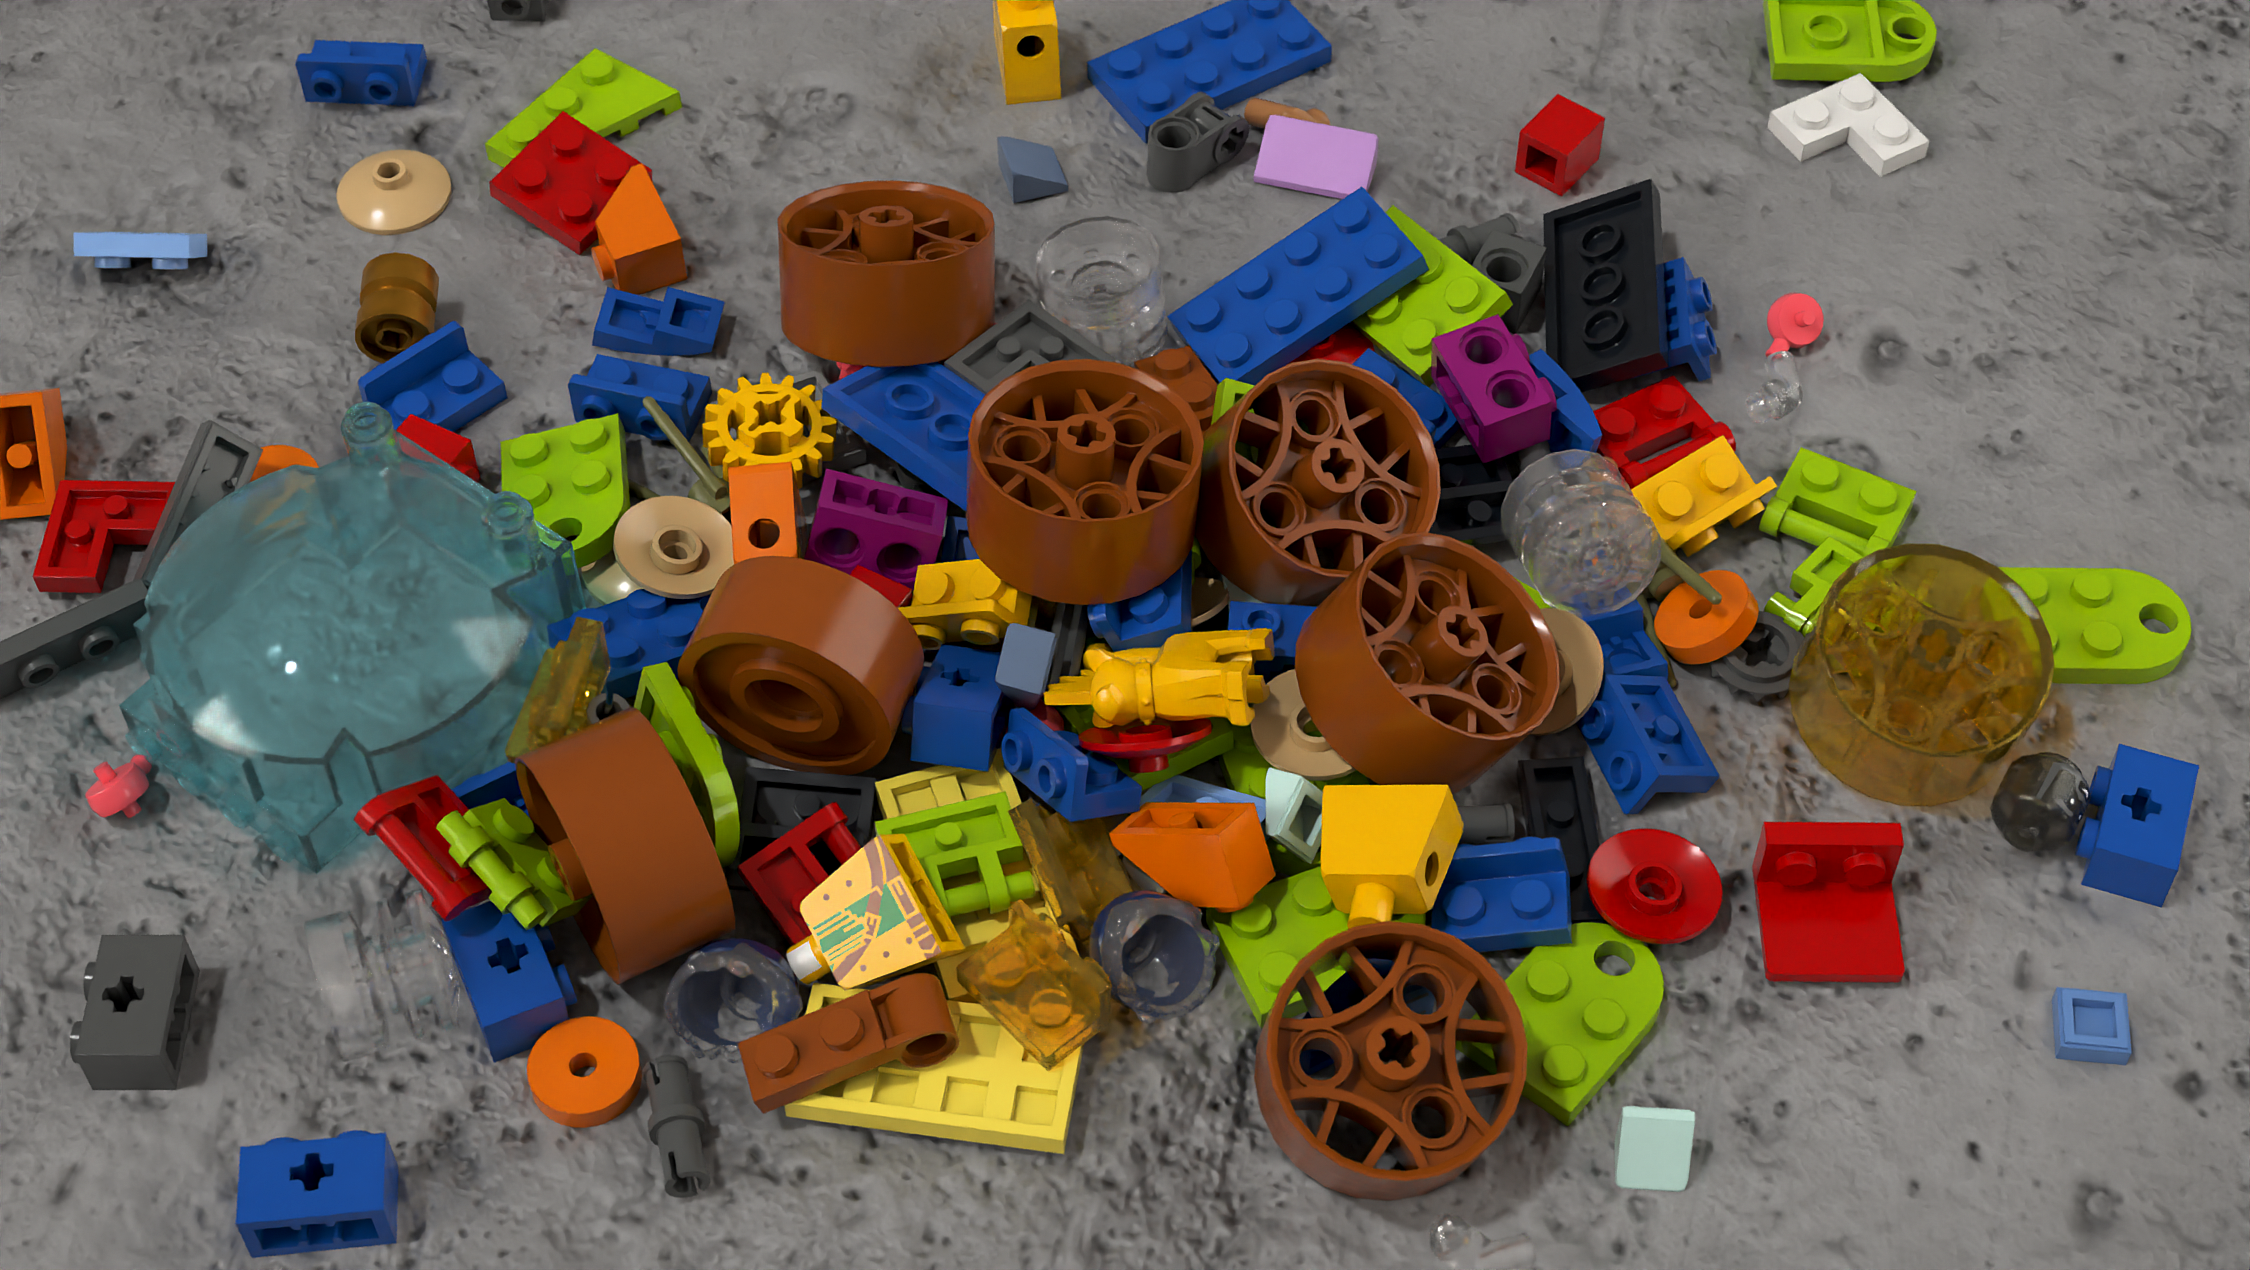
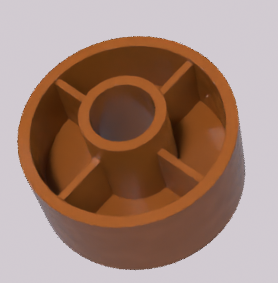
(802, 665)

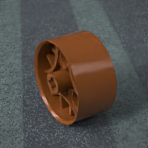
(886, 272)
(1360, 451)
(1083, 481)
(1427, 663)
(630, 838)
(1386, 1029)

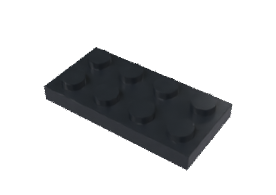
(1606, 287)

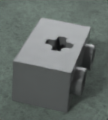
(136, 1012)

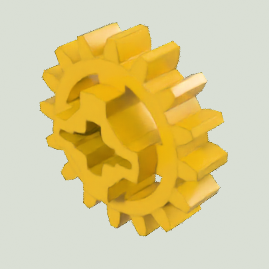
(769, 427)

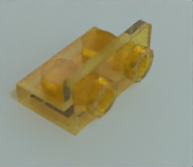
(562, 689)
(1073, 865)
(1039, 986)

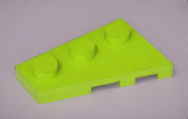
(595, 92)

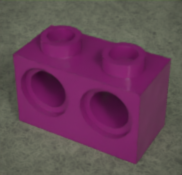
(1492, 388)
(875, 527)

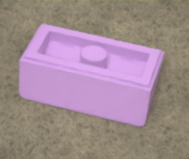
(1315, 157)

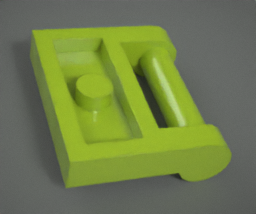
(1837, 501)

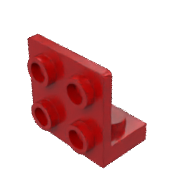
(1828, 901)

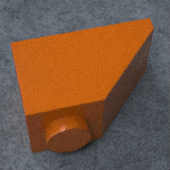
(638, 238)
(31, 452)
(1199, 851)

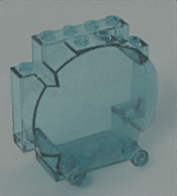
(345, 637)

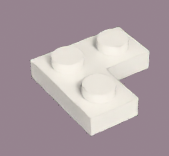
(1852, 115)

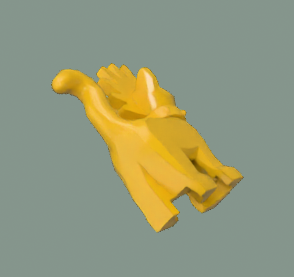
(1181, 680)

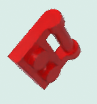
(1651, 422)
(407, 825)
(789, 872)

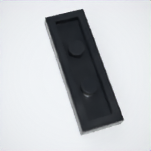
(1560, 806)

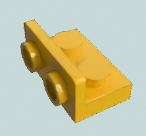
(1701, 494)
(963, 604)

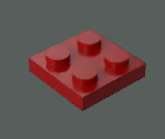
(564, 181)

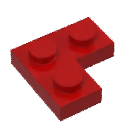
(87, 524)

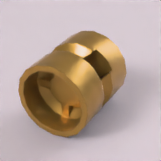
(395, 304)

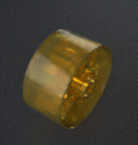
(1920, 676)

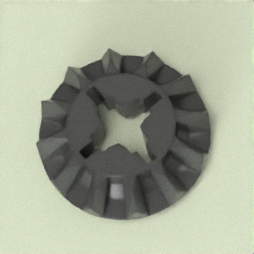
(1767, 676)

